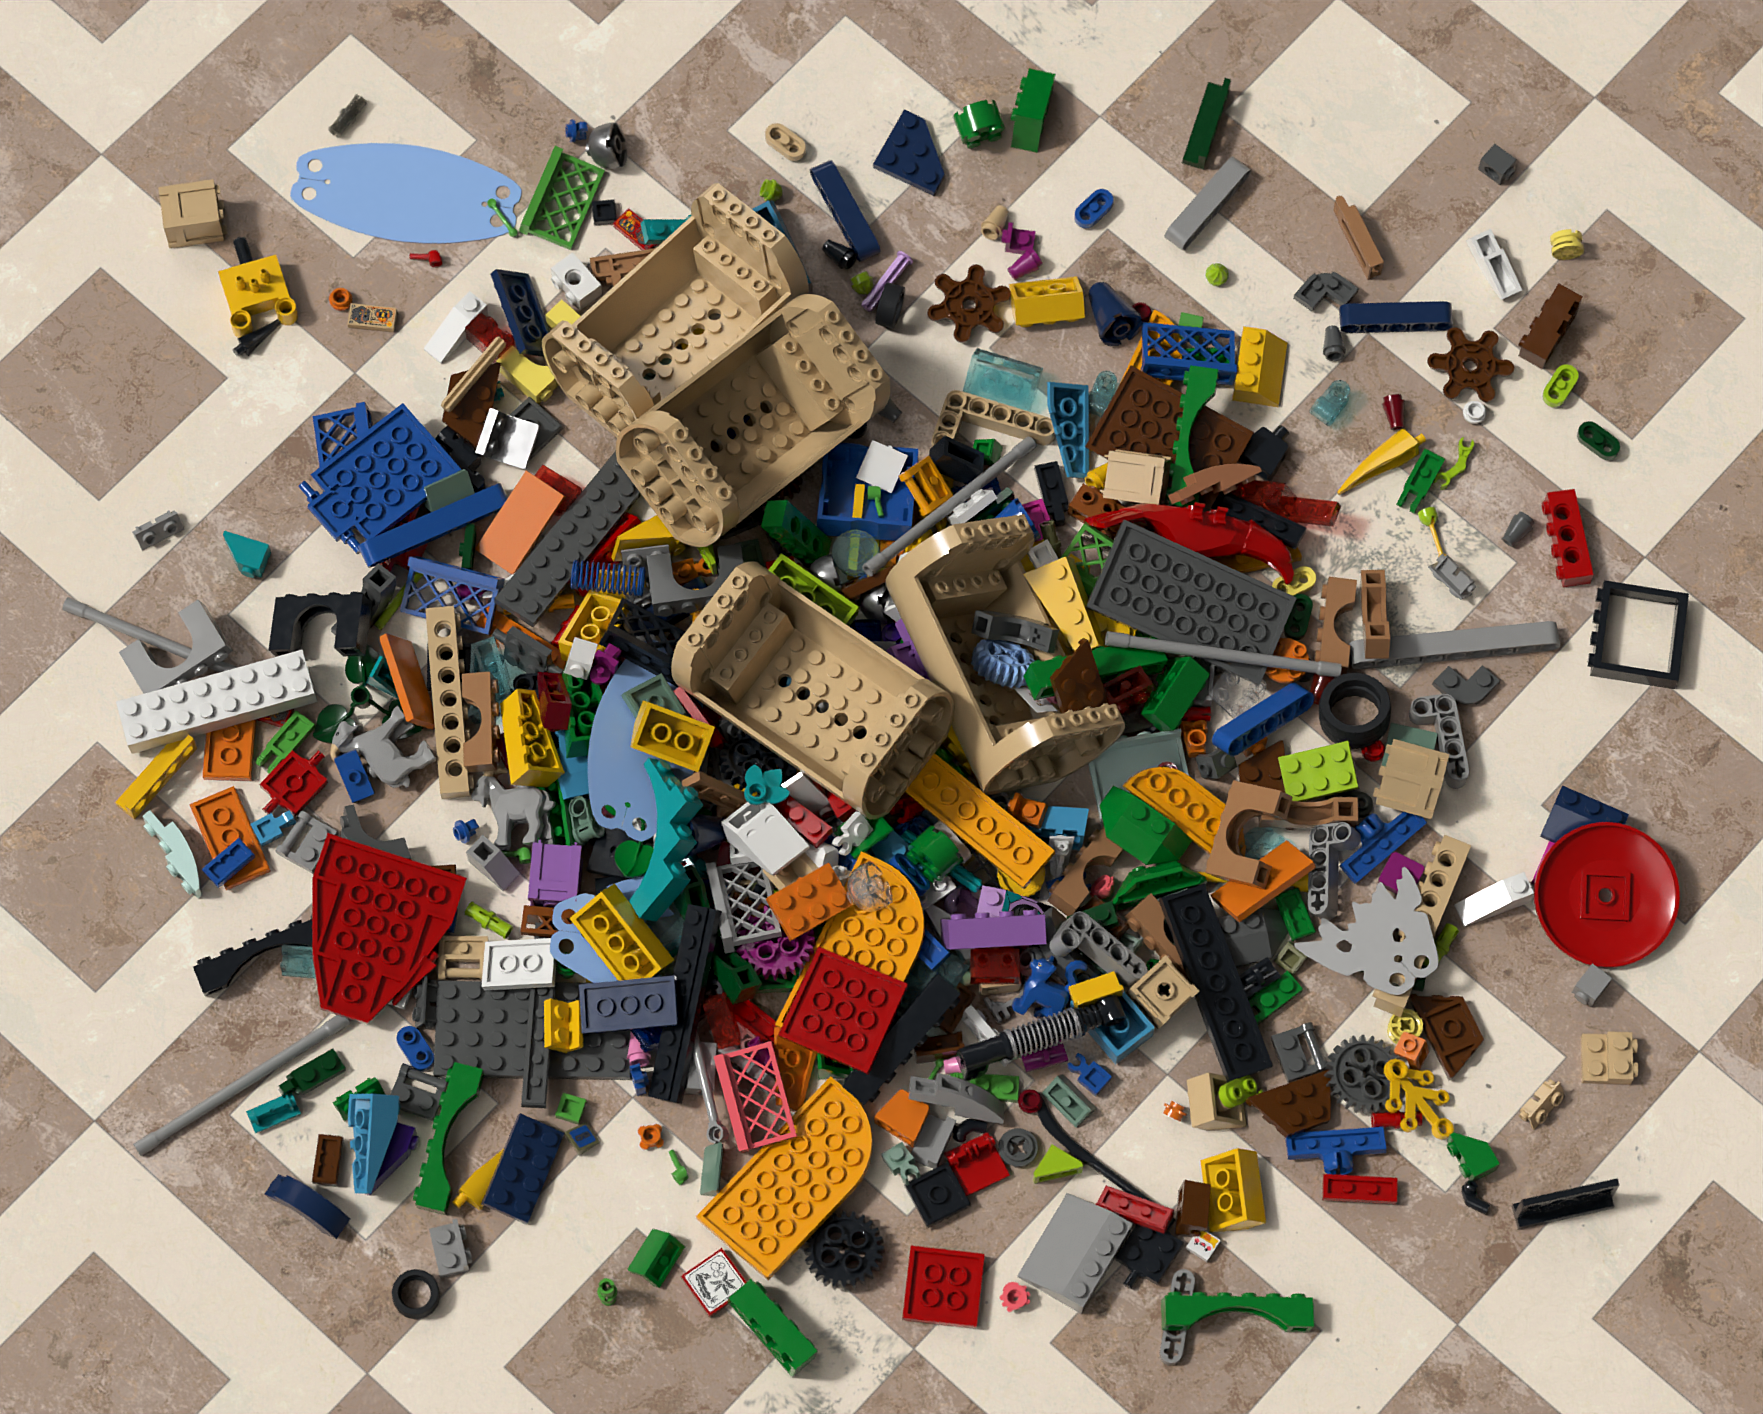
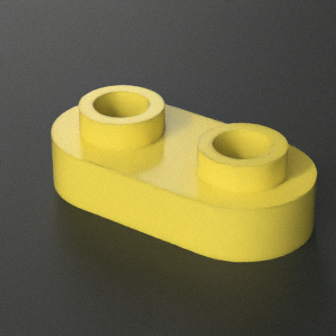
(1296, 586)

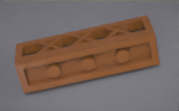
(543, 915)

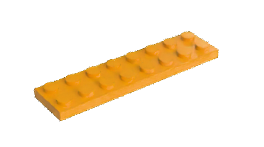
(980, 821)

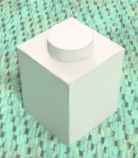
(580, 658)

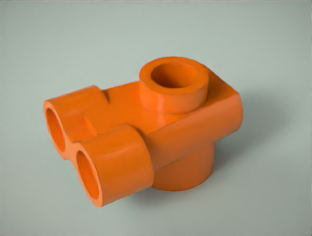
(1194, 736)

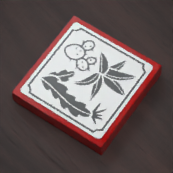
(713, 1281)

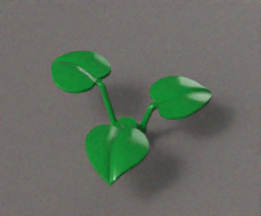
(635, 857)

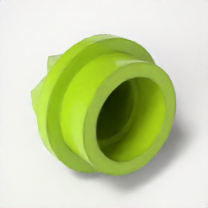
(771, 190)
(1217, 274)
(862, 283)

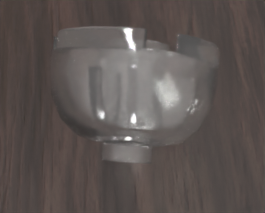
(867, 888)

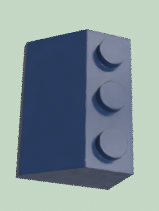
(1576, 810)

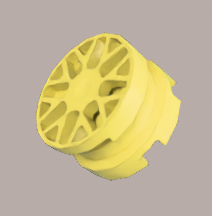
(1566, 243)
(1409, 1023)

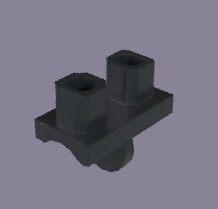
(1259, 977)

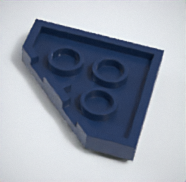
(911, 155)

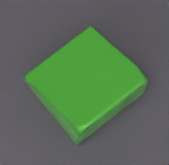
(1191, 321)

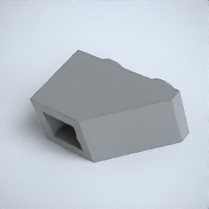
(492, 863)

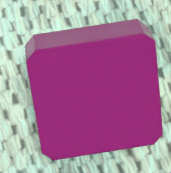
(1393, 871)

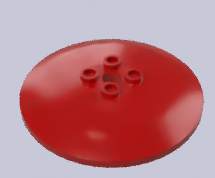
(1641, 889)

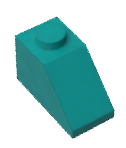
(248, 554)

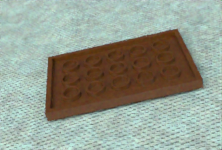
(1145, 420)

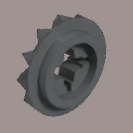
(1015, 1137)

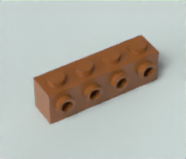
(1090, 502)

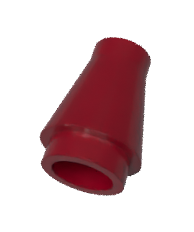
(1394, 410)

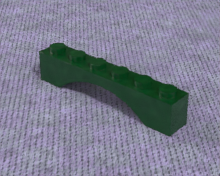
(731, 970)

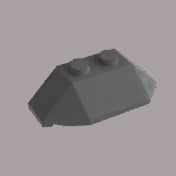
(1254, 936)

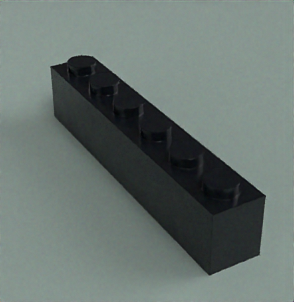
(903, 1036)

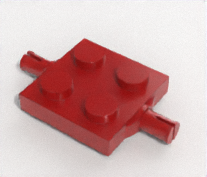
(294, 783)

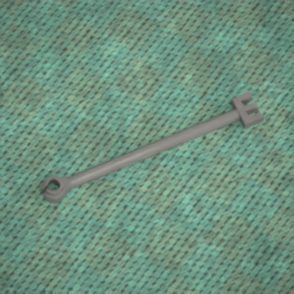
(715, 1125)

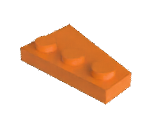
(795, 1070)

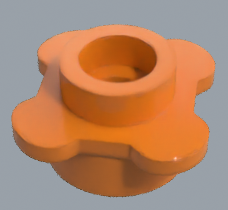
(1174, 1111)
(645, 1131)

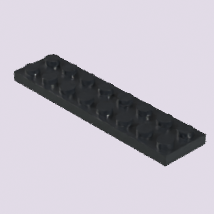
(1214, 974)

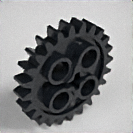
(745, 752)
(837, 1271)

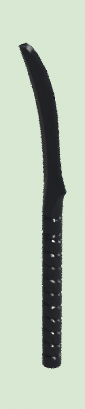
(1083, 1156)

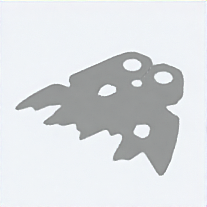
(1373, 939)

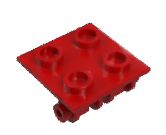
(977, 1164)

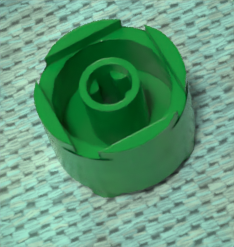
(979, 123)
(934, 854)

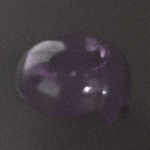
(961, 902)

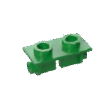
(369, 1086)

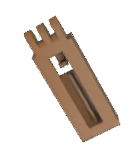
(1358, 238)

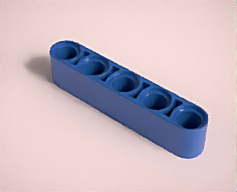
(1263, 719)

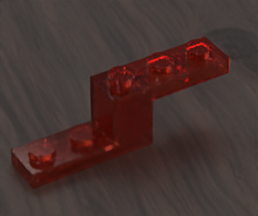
(1282, 501)

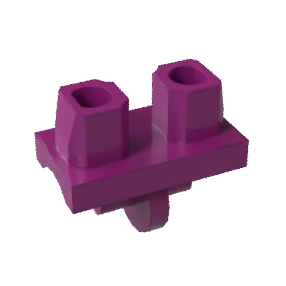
(605, 665)
(1045, 1058)

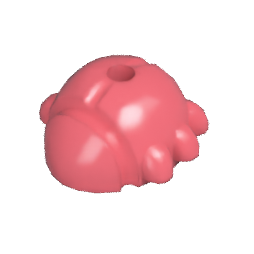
(1103, 887)
(1011, 1291)

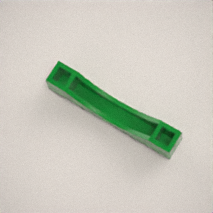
(1200, 389)
(462, 1089)
(1288, 1313)

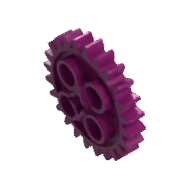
(780, 961)

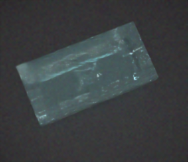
(297, 962)

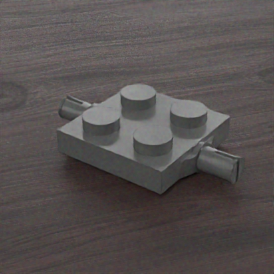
(526, 652)

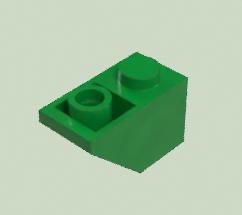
(1474, 1156)

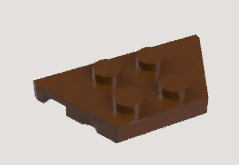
(472, 410)
(1078, 681)
(1264, 769)
(1448, 1029)
(1296, 1104)

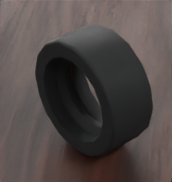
(890, 305)
(406, 1277)

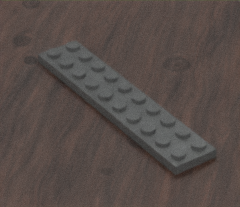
(573, 537)

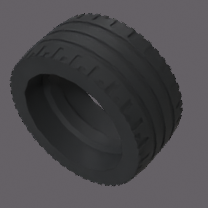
(1361, 686)

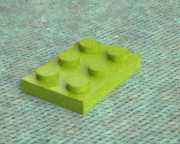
(1319, 772)

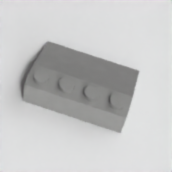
(1075, 1251)

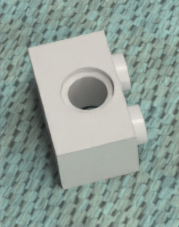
(573, 269)

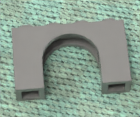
(207, 648)

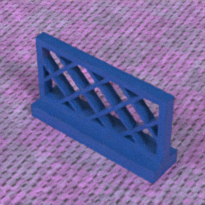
(1170, 368)
(362, 423)
(456, 574)

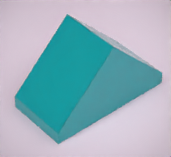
(381, 677)

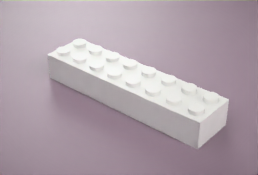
(216, 701)

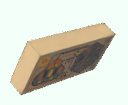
(372, 317)

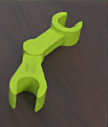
(1463, 453)

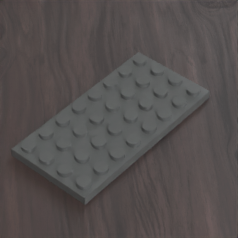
(1189, 599)
(491, 1031)

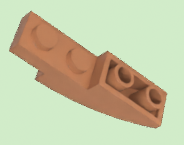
(1214, 479)

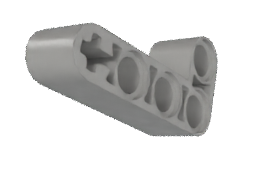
(1446, 741)
(1324, 900)
(1126, 964)

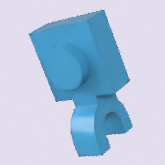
(269, 828)

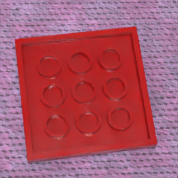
(843, 1010)

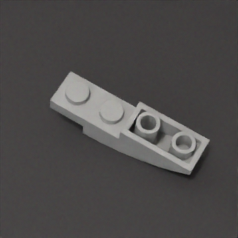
(965, 1097)

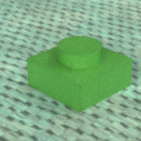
(570, 1108)

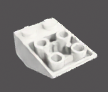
(764, 836)

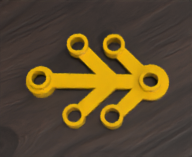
(1415, 1097)

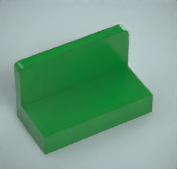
(656, 1257)

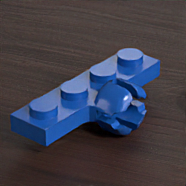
(1379, 842)
(1336, 1146)

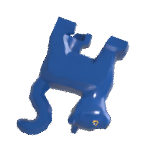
(1044, 992)

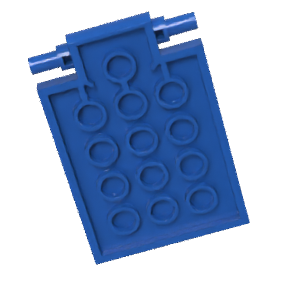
(377, 478)

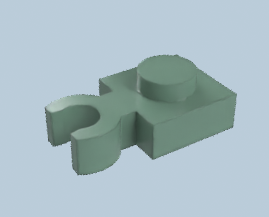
(900, 1161)

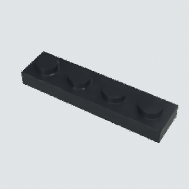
(1282, 528)

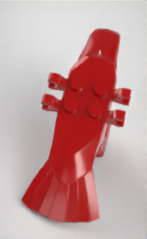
(1205, 532)

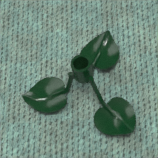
(357, 671)

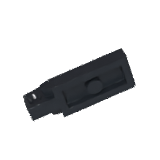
(1052, 490)

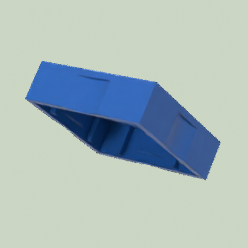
(838, 492)

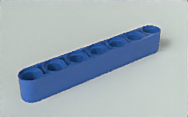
(433, 525)

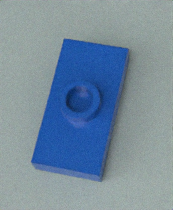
(354, 775)
(228, 863)

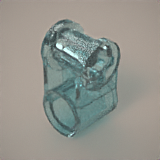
(1100, 395)
(1329, 405)

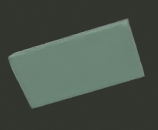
(1069, 1100)
(712, 1170)

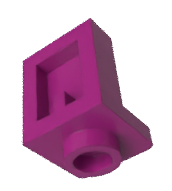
(1017, 240)

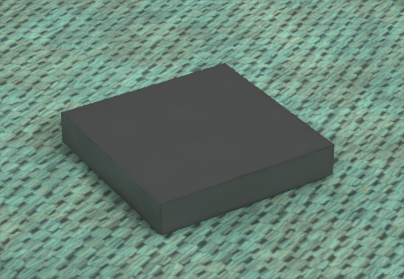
(534, 413)

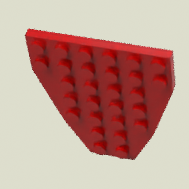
(374, 924)

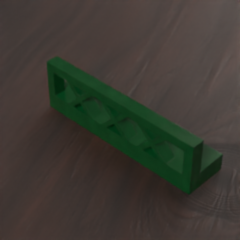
(1206, 124)

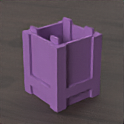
(554, 874)

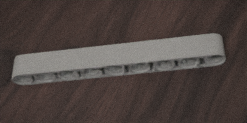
(1461, 644)

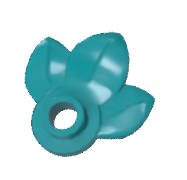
(766, 784)

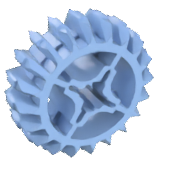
(1001, 662)

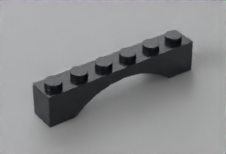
(219, 972)

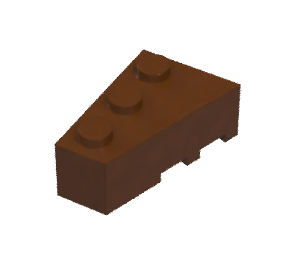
(1550, 326)

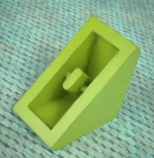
(1056, 1165)

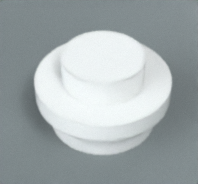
(1474, 412)

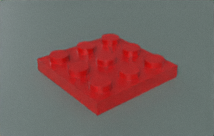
(943, 1287)

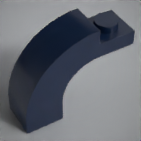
(308, 1204)

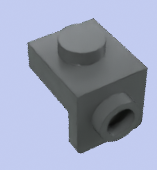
(1215, 764)

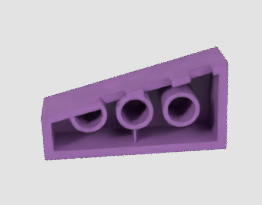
(993, 931)

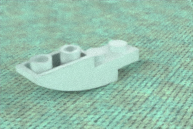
(180, 858)

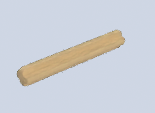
(473, 374)

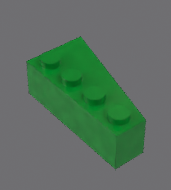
(772, 1327)

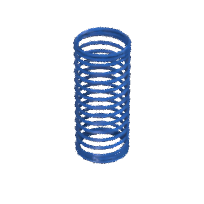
(575, 574)

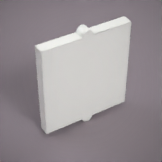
(882, 466)

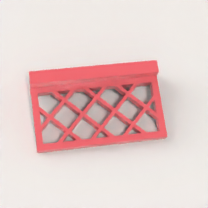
(734, 1102)

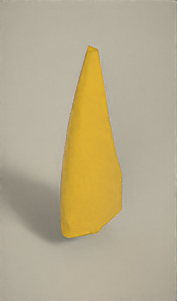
(1389, 455)
(476, 1186)

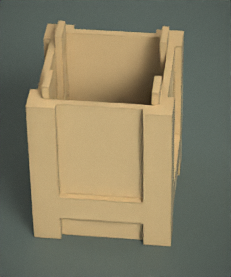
(192, 213)
(1137, 477)
(1411, 778)
(1159, 1007)

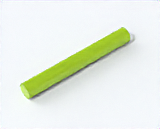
(394, 605)

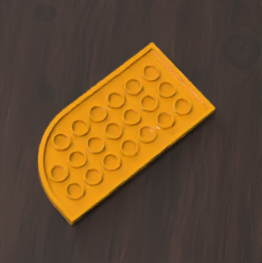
(878, 939)
(794, 1182)

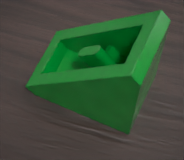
(829, 1067)

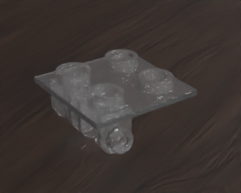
(1236, 694)

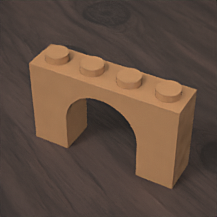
(1243, 804)

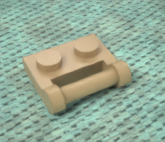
(461, 950)

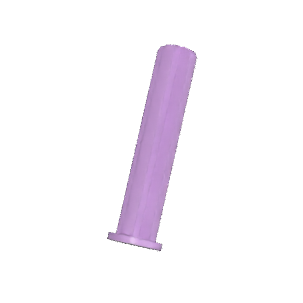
(890, 276)

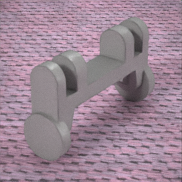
(997, 1007)

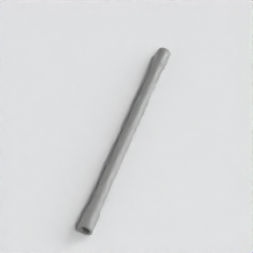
(881, 559)
(84, 611)
(1127, 641)
(155, 1138)

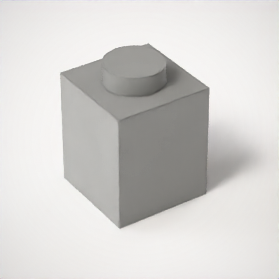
(1591, 985)

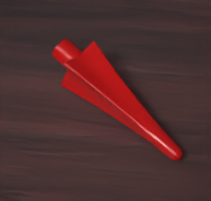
(423, 970)

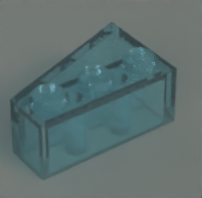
(488, 657)

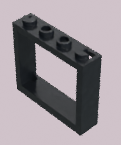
(1632, 674)

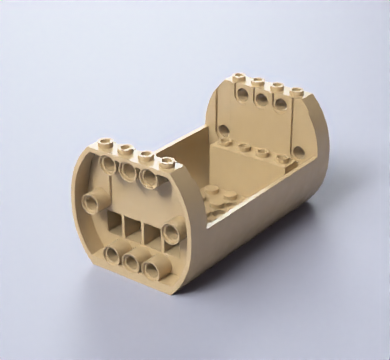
(713, 263)
(817, 392)
(937, 599)
(766, 631)

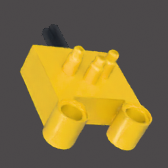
(255, 289)

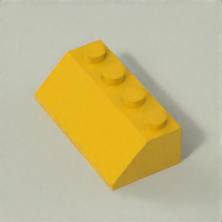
(621, 936)

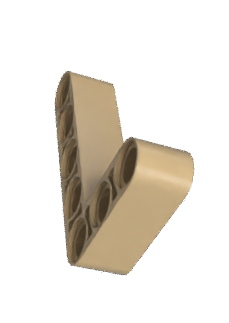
(987, 419)

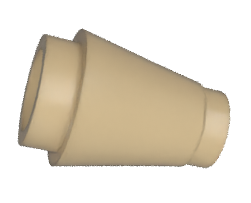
(994, 224)

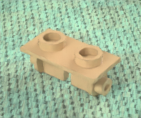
(1549, 1095)

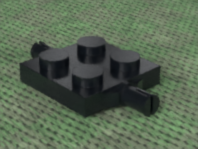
(1148, 1254)

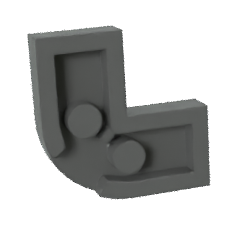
(1323, 285)
(1469, 691)

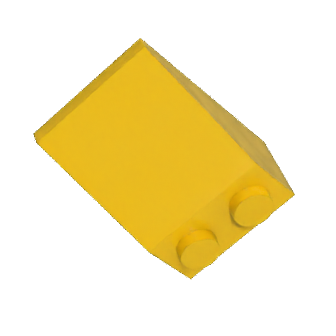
(647, 534)

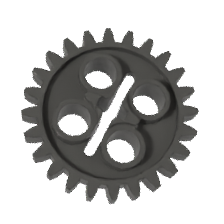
(1355, 1092)

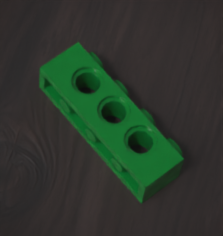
(795, 532)

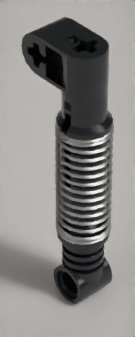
(975, 1058)

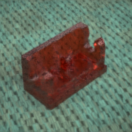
(722, 1021)

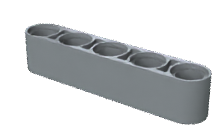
(1207, 203)

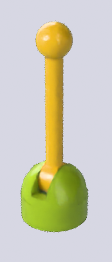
(1429, 517)

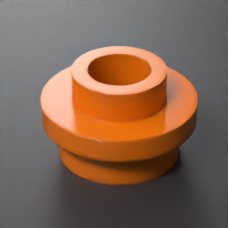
(340, 293)

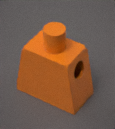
(903, 1117)

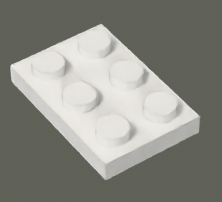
(518, 964)

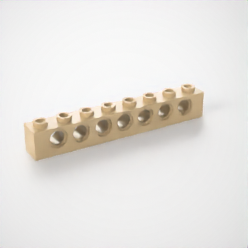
(437, 619)
(1455, 854)

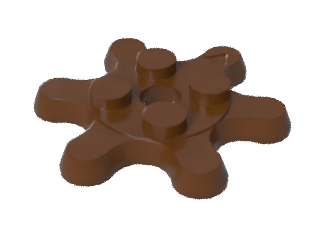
(969, 289)
(1477, 352)

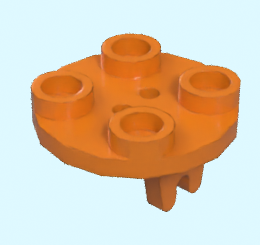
(1292, 649)

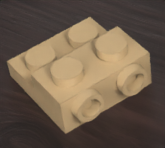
(1608, 1058)

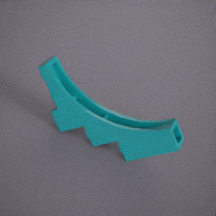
(673, 841)

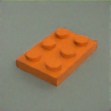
(809, 901)

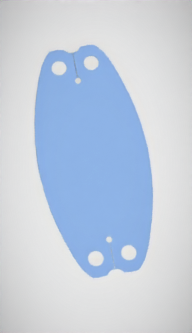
(405, 193)
(614, 767)

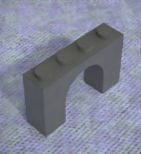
(672, 598)

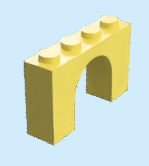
(530, 378)

